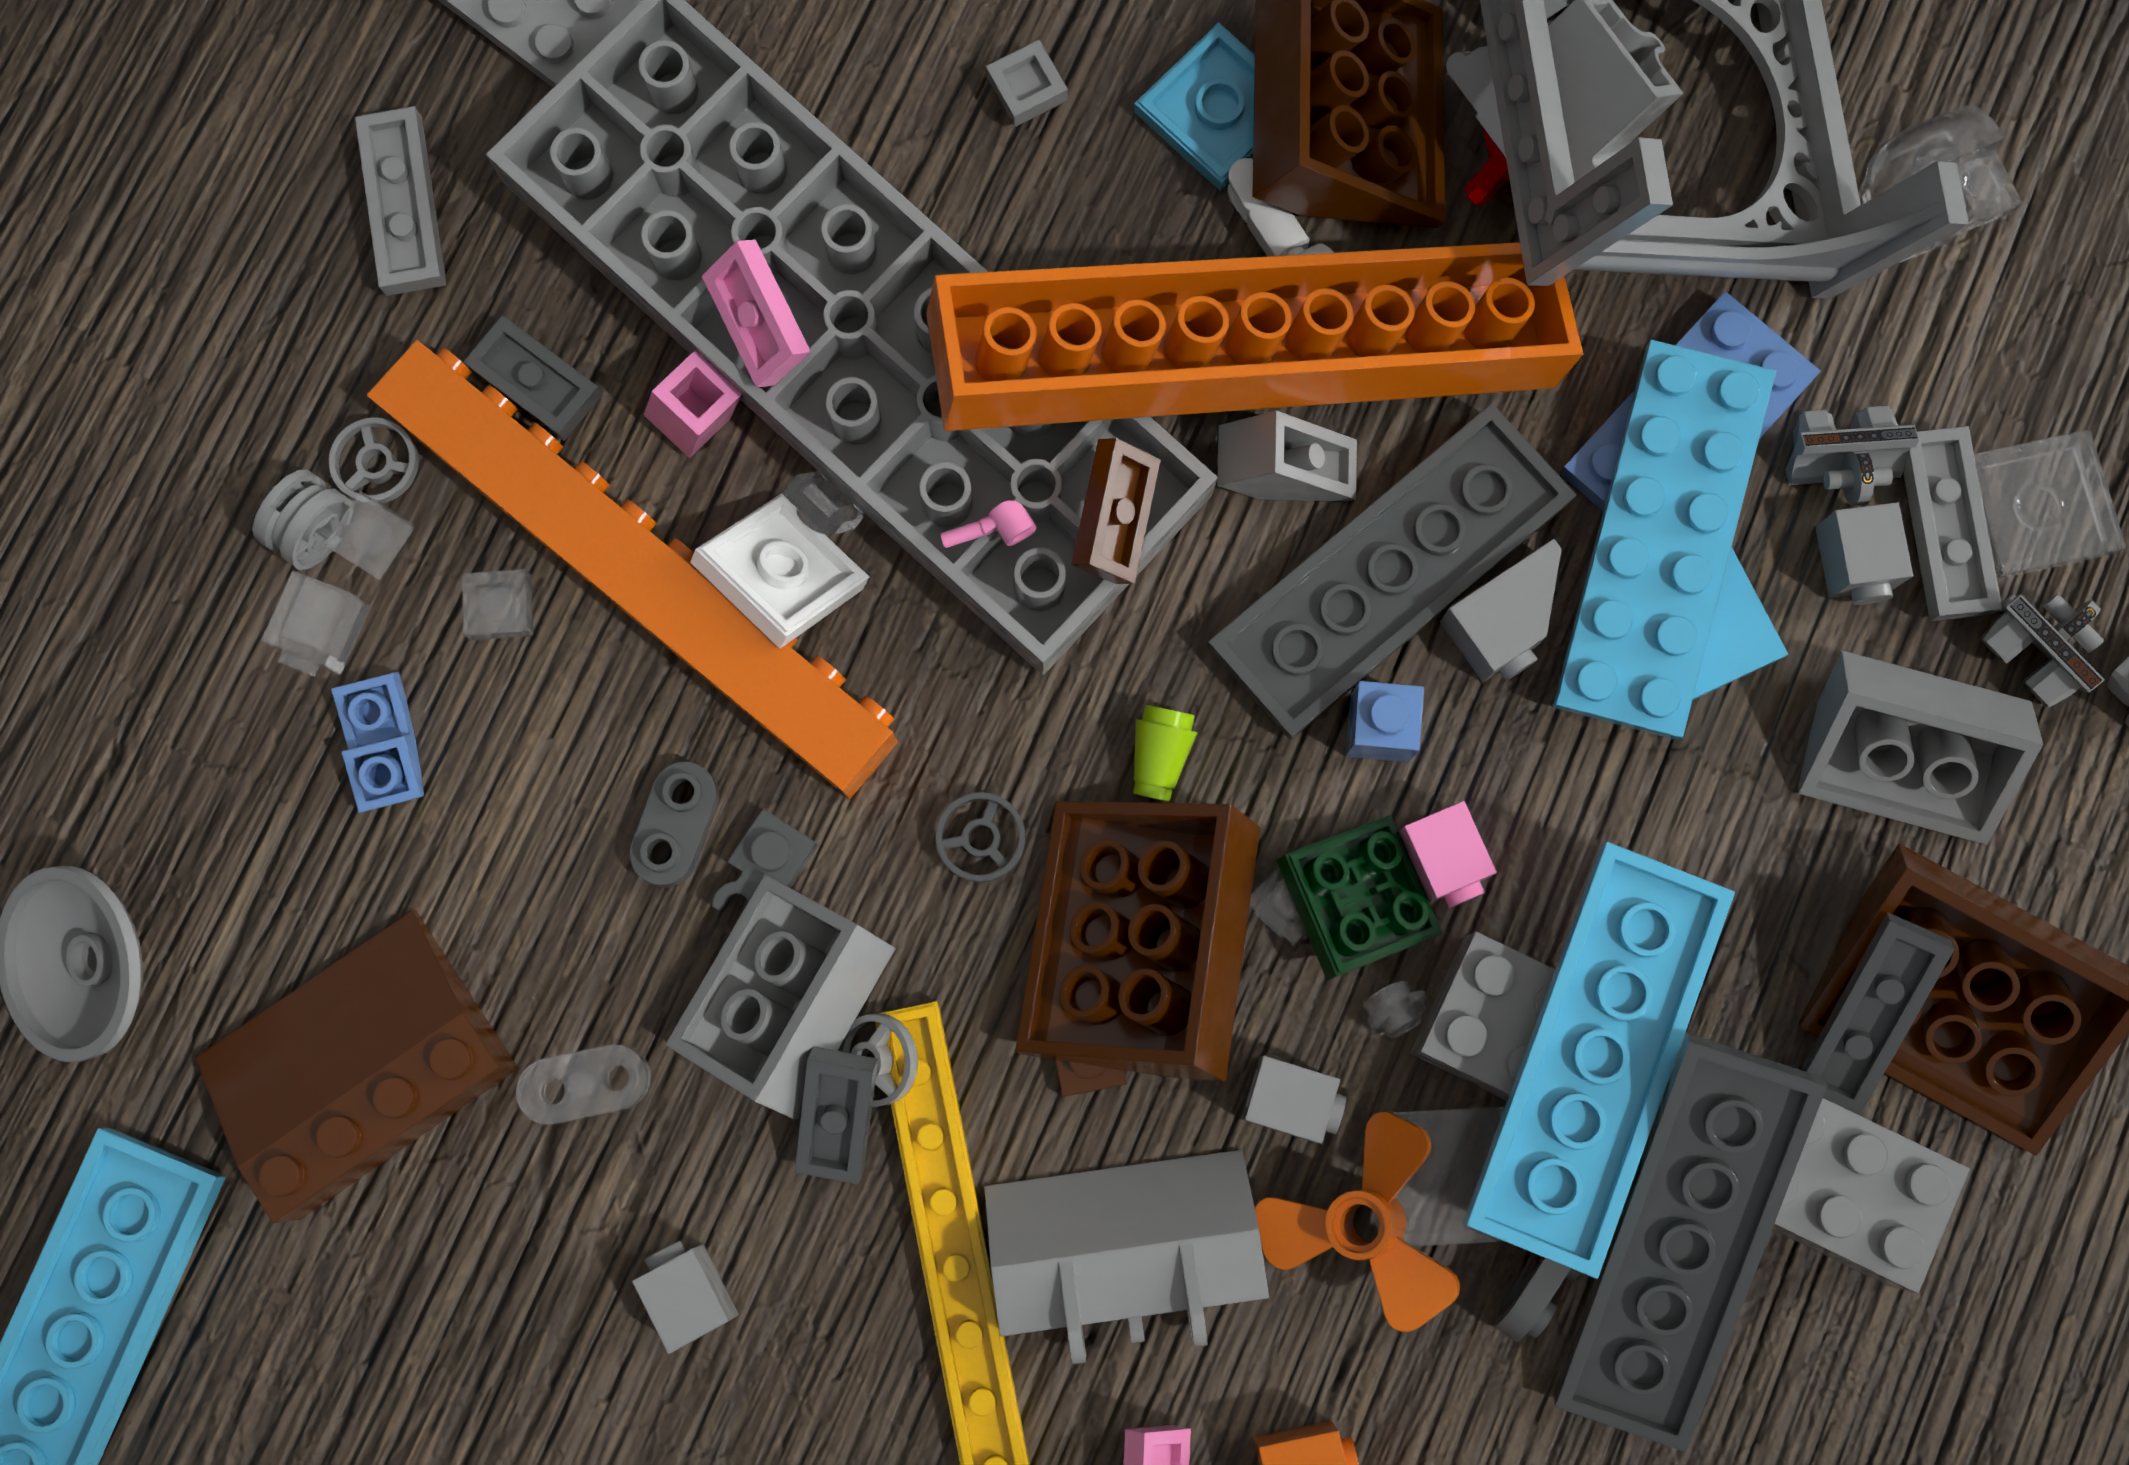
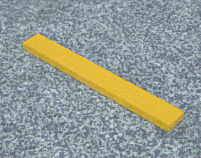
(954, 1249)

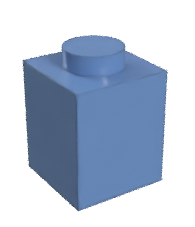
(1384, 721)

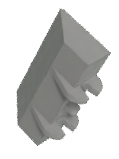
(1124, 1246)

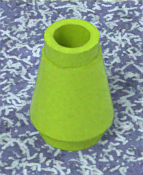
(1161, 750)

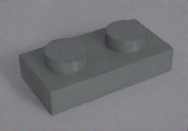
(533, 378)
(836, 1115)

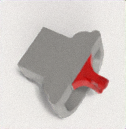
(1606, 86)

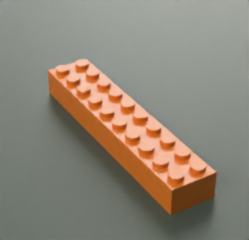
(1243, 334)

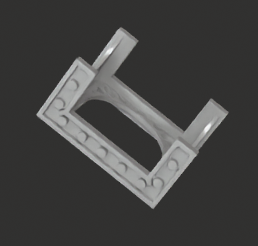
(1613, 211)

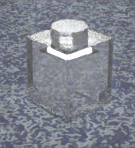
(315, 625)

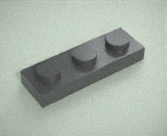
(1877, 1010)

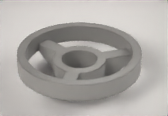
(371, 449)
(878, 1046)

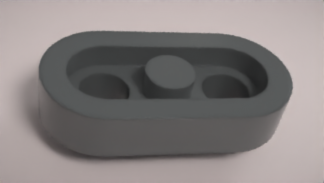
(680, 825)
(1528, 1301)

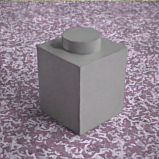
(1864, 552)
(1294, 1100)
(683, 1295)

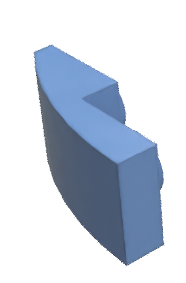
(380, 742)

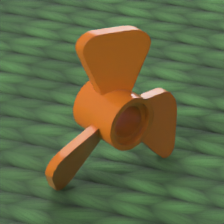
(1408, 1280)

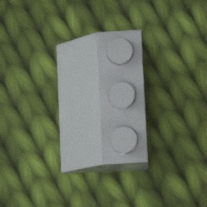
(1918, 747)
(777, 989)

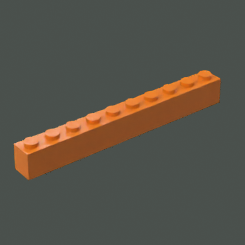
(633, 567)

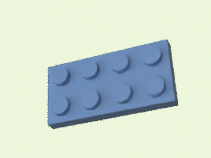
(1722, 331)

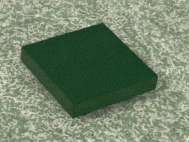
(1358, 897)

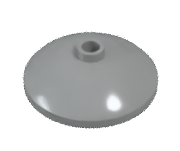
(69, 963)

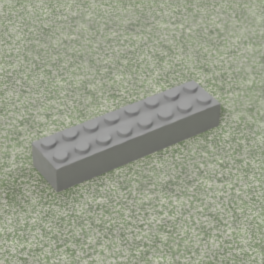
(1856, 1187)

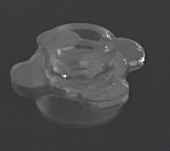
(1395, 1010)

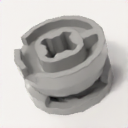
(300, 518)

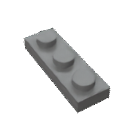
(400, 201)
(1950, 526)

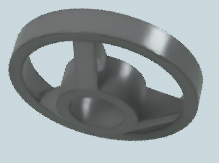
(987, 822)

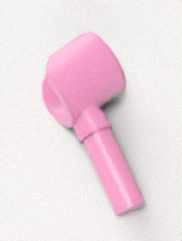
(1007, 518)

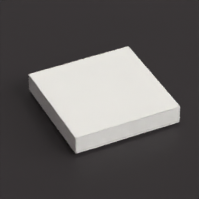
(779, 571)

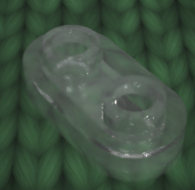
(585, 1084)

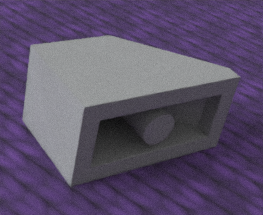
(1286, 459)
(1506, 616)

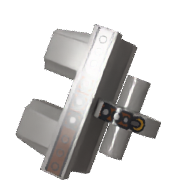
(1853, 457)
(2065, 668)

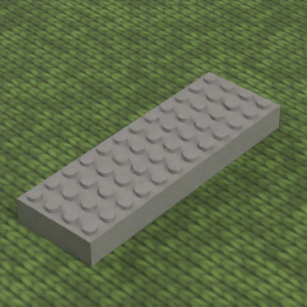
(685, 145)

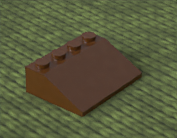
(1350, 109)
(1140, 937)
(2014, 1014)
(350, 1069)

